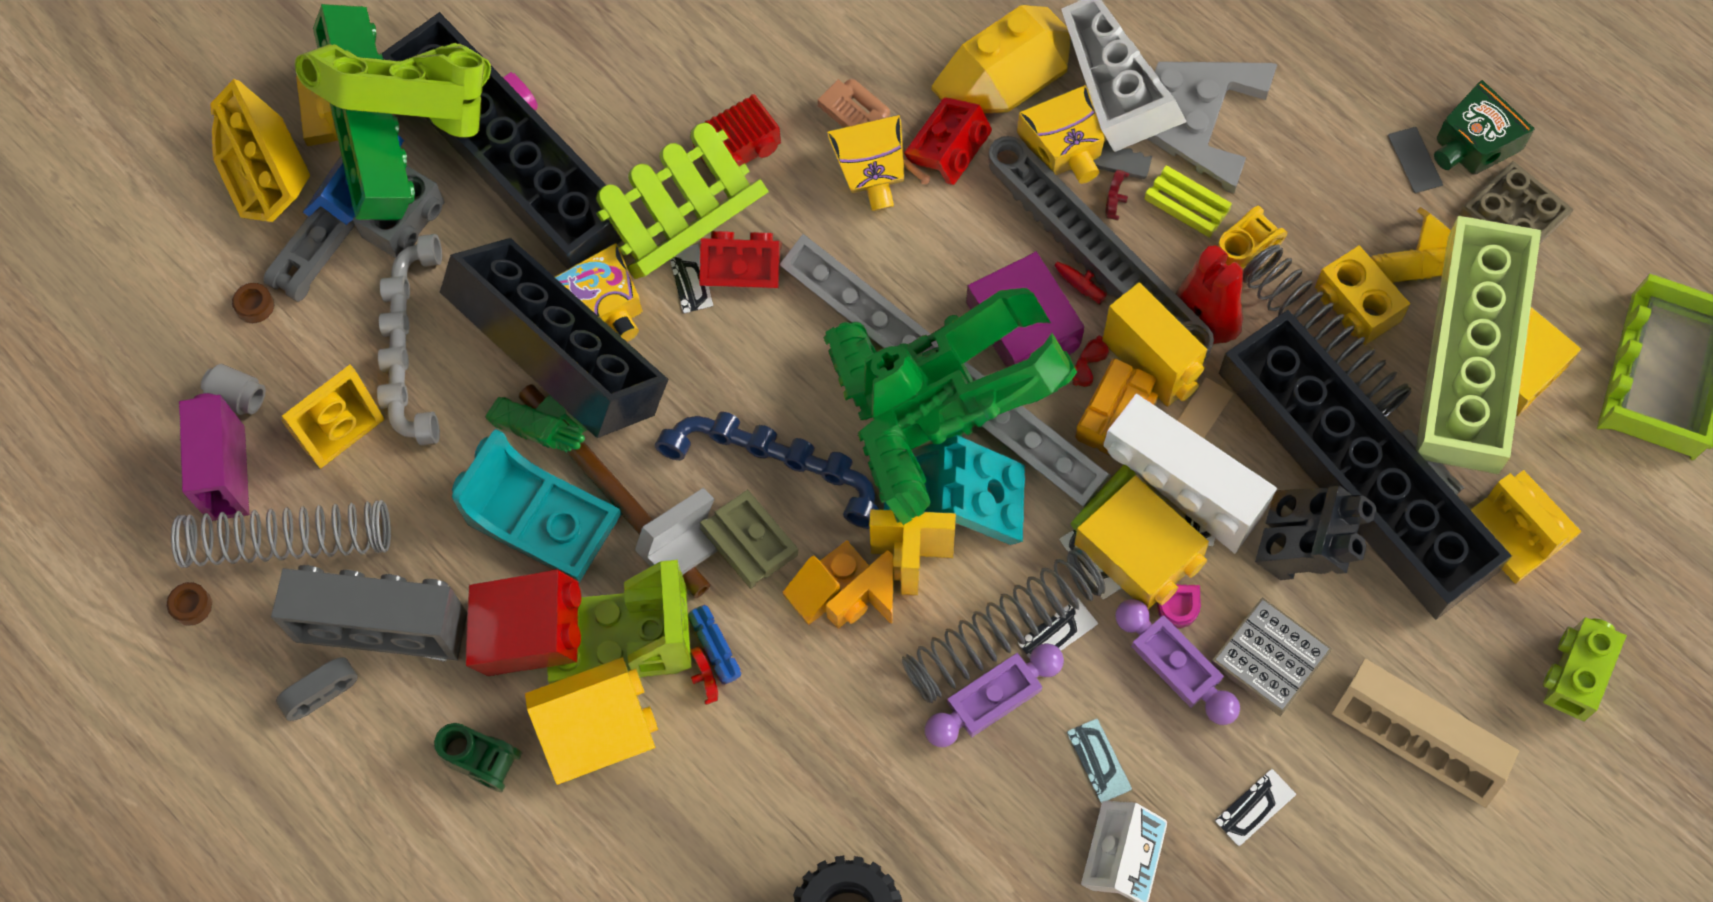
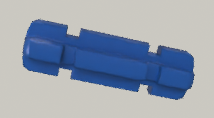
(714, 644)

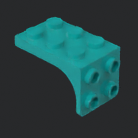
(532, 508)

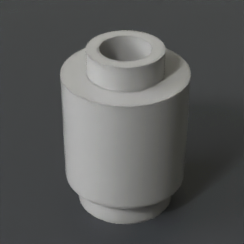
(238, 389)

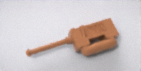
(839, 106)

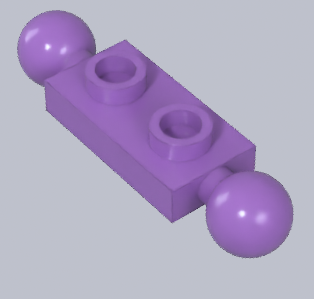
(1177, 662)
(994, 695)

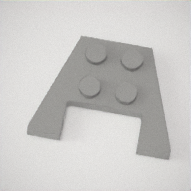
(1200, 95)

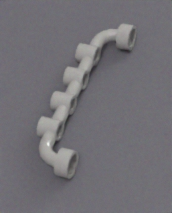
(395, 358)

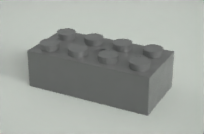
(370, 612)

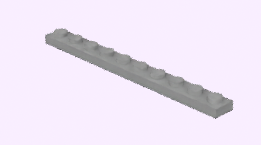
(891, 327)

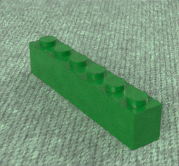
(366, 139)

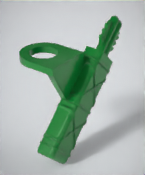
(539, 425)

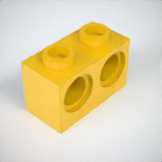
(1369, 290)

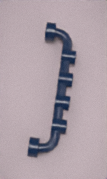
(762, 444)

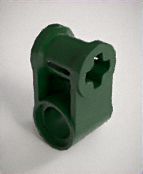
(484, 758)

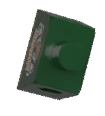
(1481, 132)

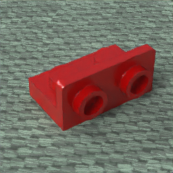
(950, 138)
(740, 262)

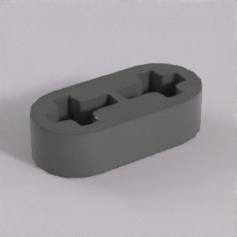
(316, 689)

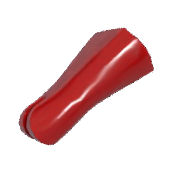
(1215, 293)

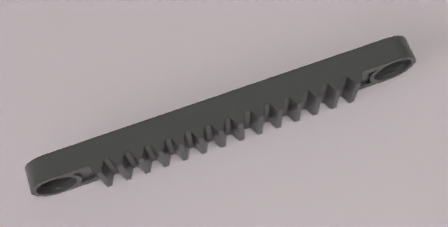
(1085, 232)

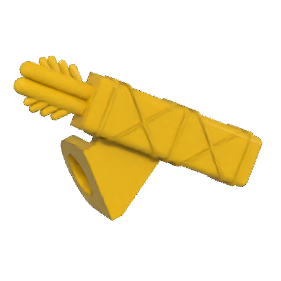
(1423, 262)

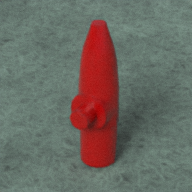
(1081, 282)

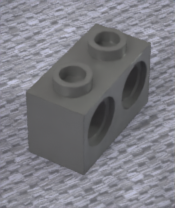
(416, 217)

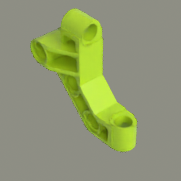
(433, 85)

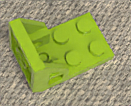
(641, 625)

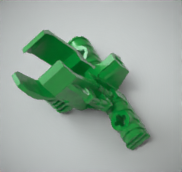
(932, 394)

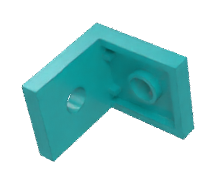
(959, 483)

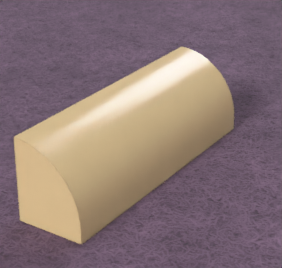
(1426, 733)

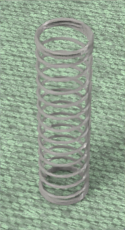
(371, 525)

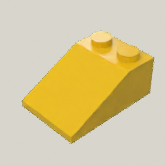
(333, 417)

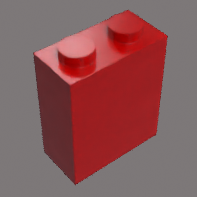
(523, 623)

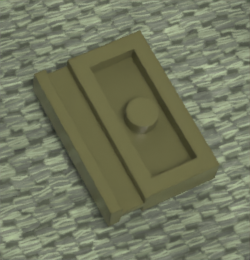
(749, 539)

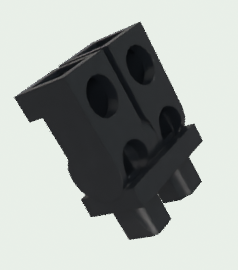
(1317, 534)

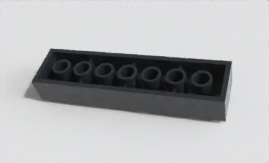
(523, 159)
(1348, 442)

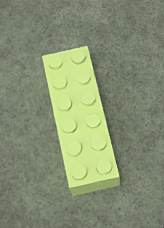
(1478, 345)

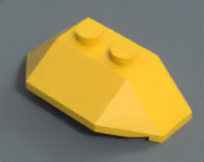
(1007, 60)
(255, 154)

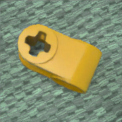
(1250, 237)

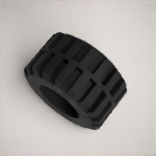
(847, 877)

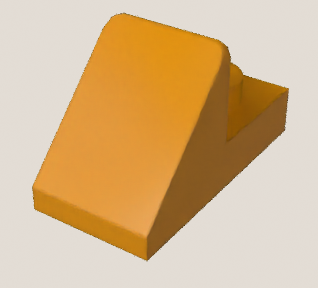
(823, 580)
(871, 586)

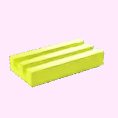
(1191, 196)

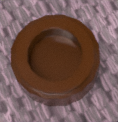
(253, 303)
(189, 603)

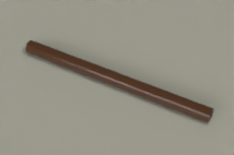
(614, 490)

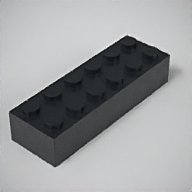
(553, 336)

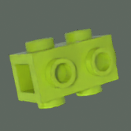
(1584, 668)

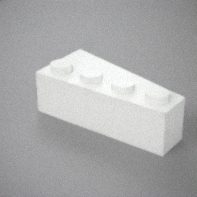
(1121, 84)
(1190, 472)

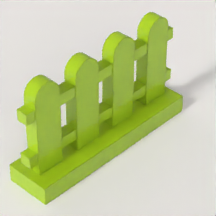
(662, 208)

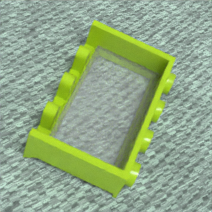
(1664, 369)

